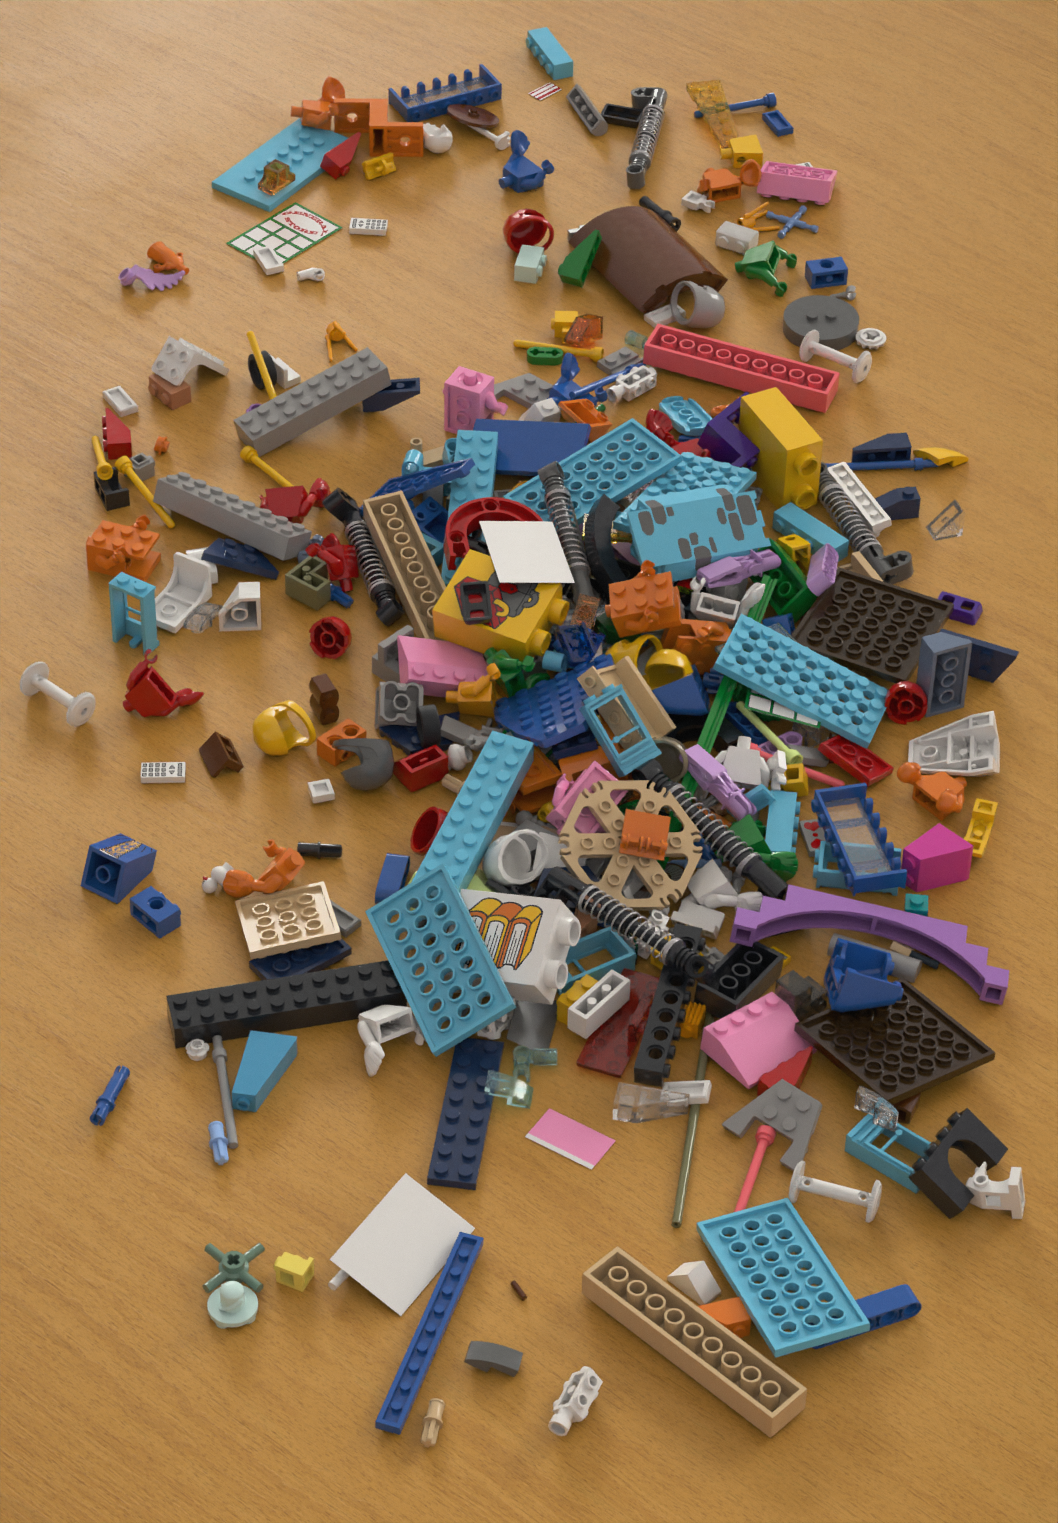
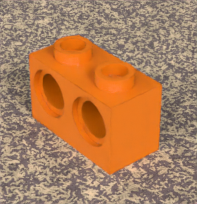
(344, 730)

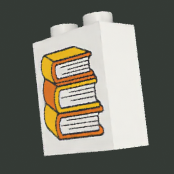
(525, 939)

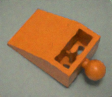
(584, 412)

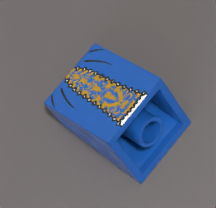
(117, 866)

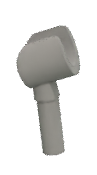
(848, 294)

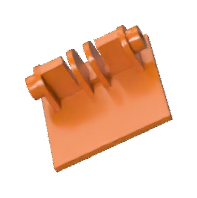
(644, 835)

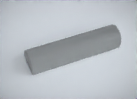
(587, 111)
(904, 966)

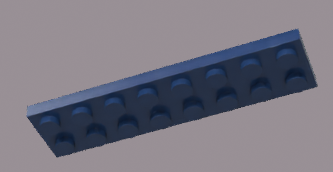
(464, 1115)

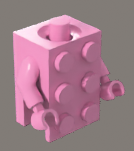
(467, 398)
(564, 801)

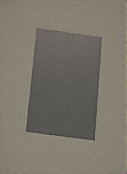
(533, 1024)

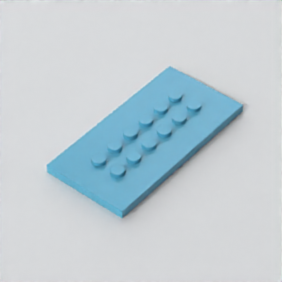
(296, 146)

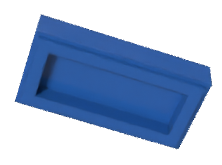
(777, 123)

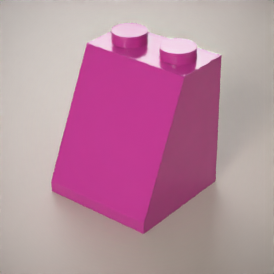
(936, 859)

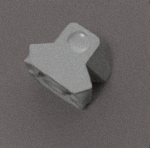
(397, 703)

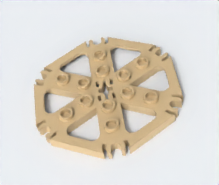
(608, 844)

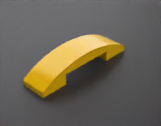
(981, 825)

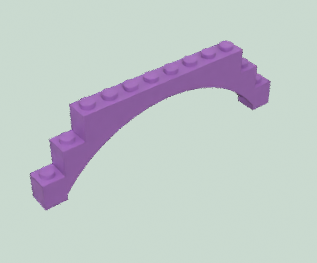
(932, 936)

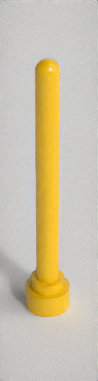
(595, 353)
(261, 365)
(250, 455)
(125, 466)
(104, 469)

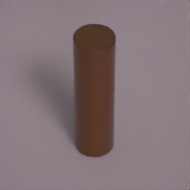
(519, 1291)

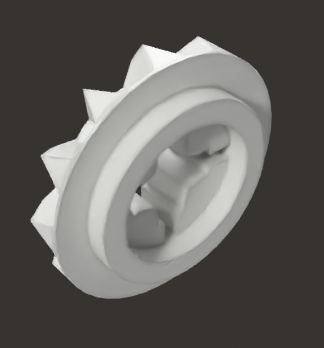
(870, 338)

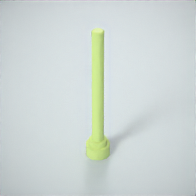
(792, 756)

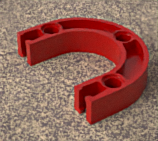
(467, 517)

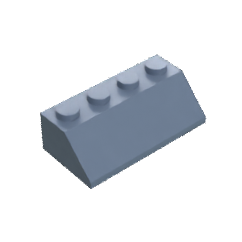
(944, 671)

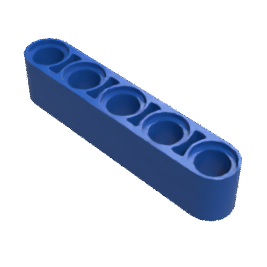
(885, 1308)

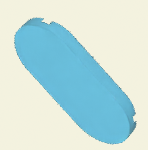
(685, 415)

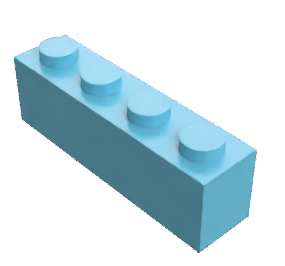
(549, 53)
(794, 520)
(782, 822)

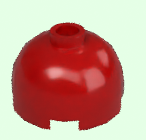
(330, 637)
(905, 702)

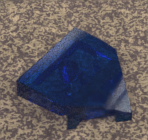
(578, 643)

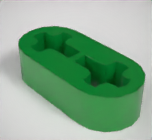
(544, 356)

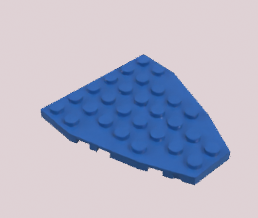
(550, 708)

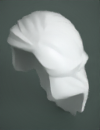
(436, 139)

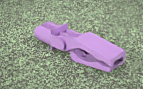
(735, 569)
(714, 778)

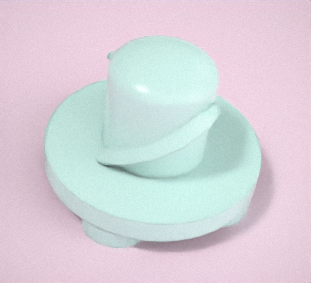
(232, 1305)

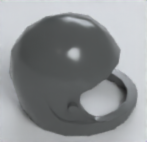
(375, 760)

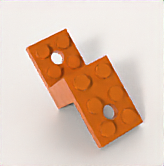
(383, 135)
(576, 764)

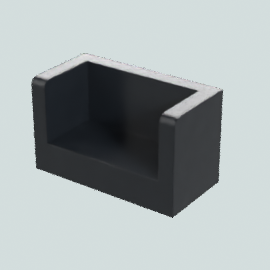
(111, 491)

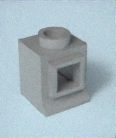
(143, 466)

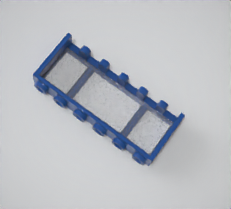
(436, 101)
(857, 839)

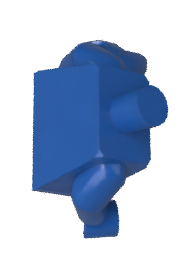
(519, 171)
(564, 385)

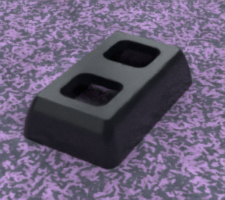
(622, 115)
(475, 588)

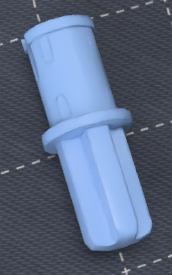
(218, 1142)

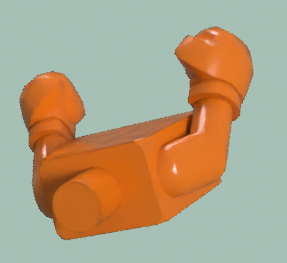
(935, 792)

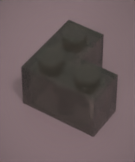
(801, 994)

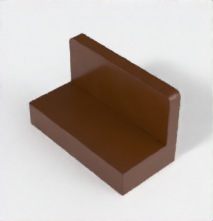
(220, 753)

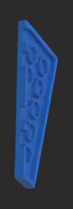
(424, 480)

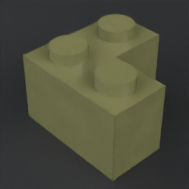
(309, 583)

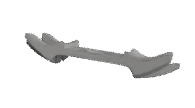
(481, 736)

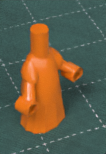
(166, 257)

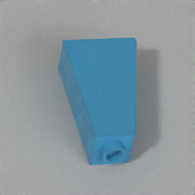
(261, 1068)

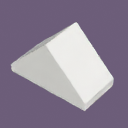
(696, 1282)

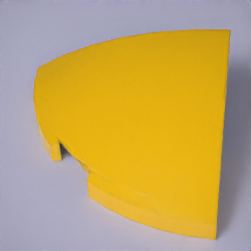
(941, 456)

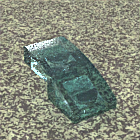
(506, 1086)

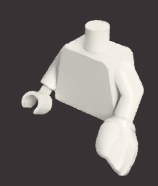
(720, 609)
(743, 766)
(713, 889)
(383, 1025)

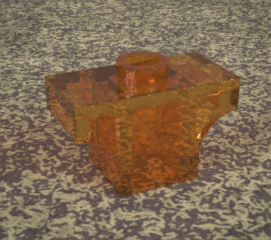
(275, 177)
(586, 611)

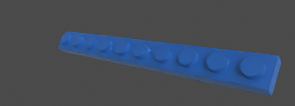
(429, 1333)

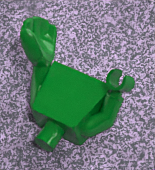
(511, 675)
(782, 862)

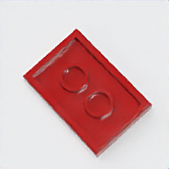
(856, 760)

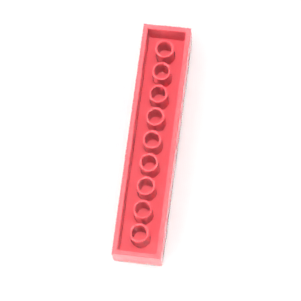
(740, 367)

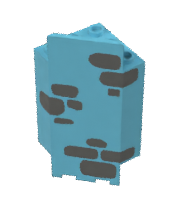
(695, 529)

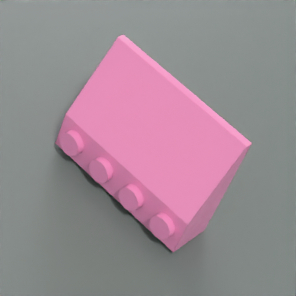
(796, 182)
(438, 664)
(754, 1039)

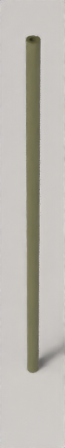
(690, 1138)

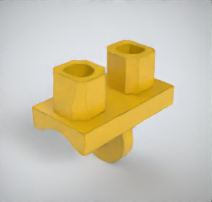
(378, 166)

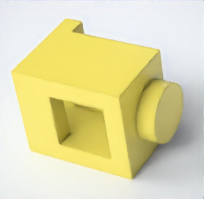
(294, 1271)

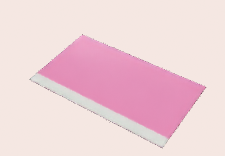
(570, 1138)

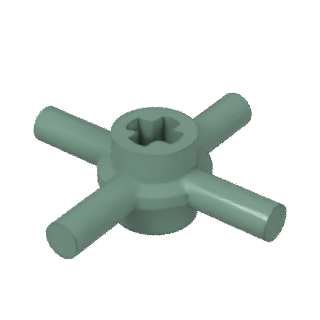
(233, 1267)

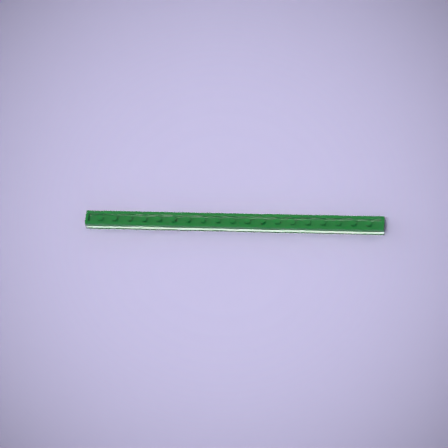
(719, 708)

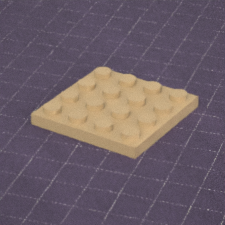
(287, 920)

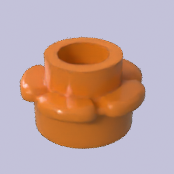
(161, 445)

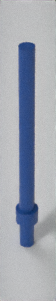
(602, 382)
(917, 464)

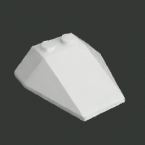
(959, 748)

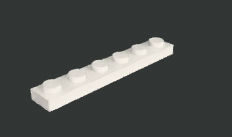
(863, 501)

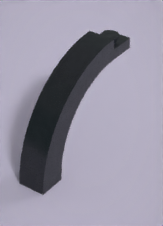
(598, 543)

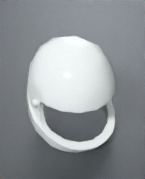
(510, 859)

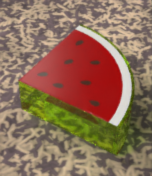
(684, 586)

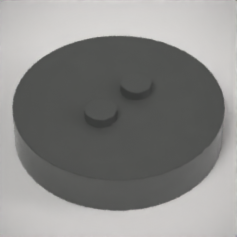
(828, 315)

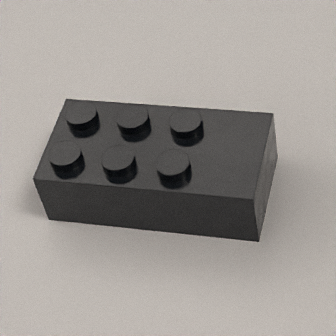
(740, 979)

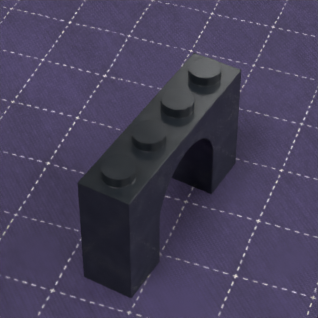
(691, 729)
(933, 1172)

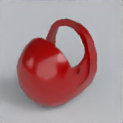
(526, 228)
(427, 829)

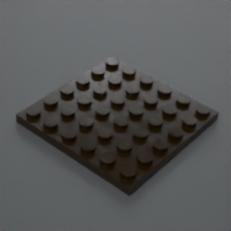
(871, 625)
(896, 1046)

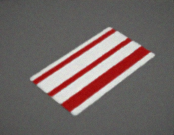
(545, 91)

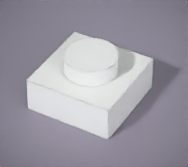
(321, 791)

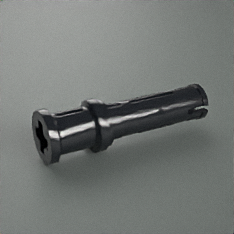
(664, 214)

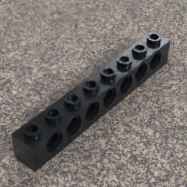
(666, 1015)

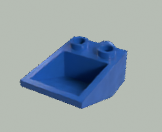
(430, 518)

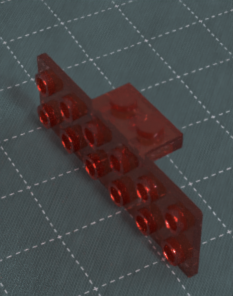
(616, 1039)

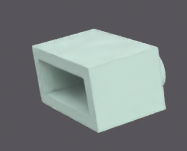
(529, 264)

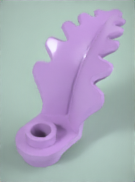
(149, 278)

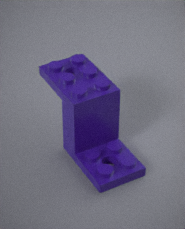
(726, 441)

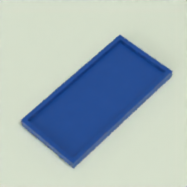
(533, 444)

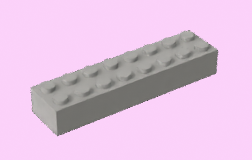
(313, 402)
(232, 516)

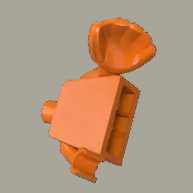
(320, 112)
(723, 185)
(273, 879)

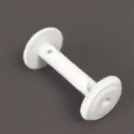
(811, 346)
(79, 707)
(835, 1191)

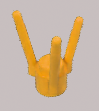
(749, 220)
(336, 333)

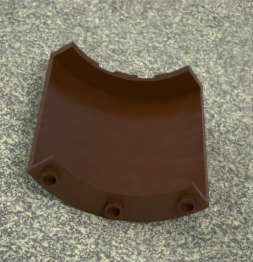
(646, 256)

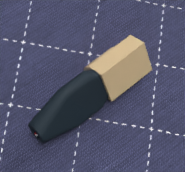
(905, 950)

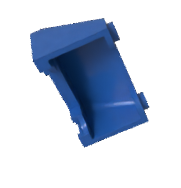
(684, 696)
(859, 978)

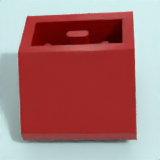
(421, 768)

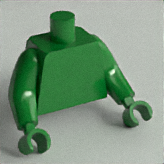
(762, 262)

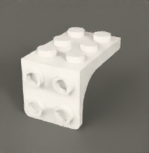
(180, 357)
(186, 591)

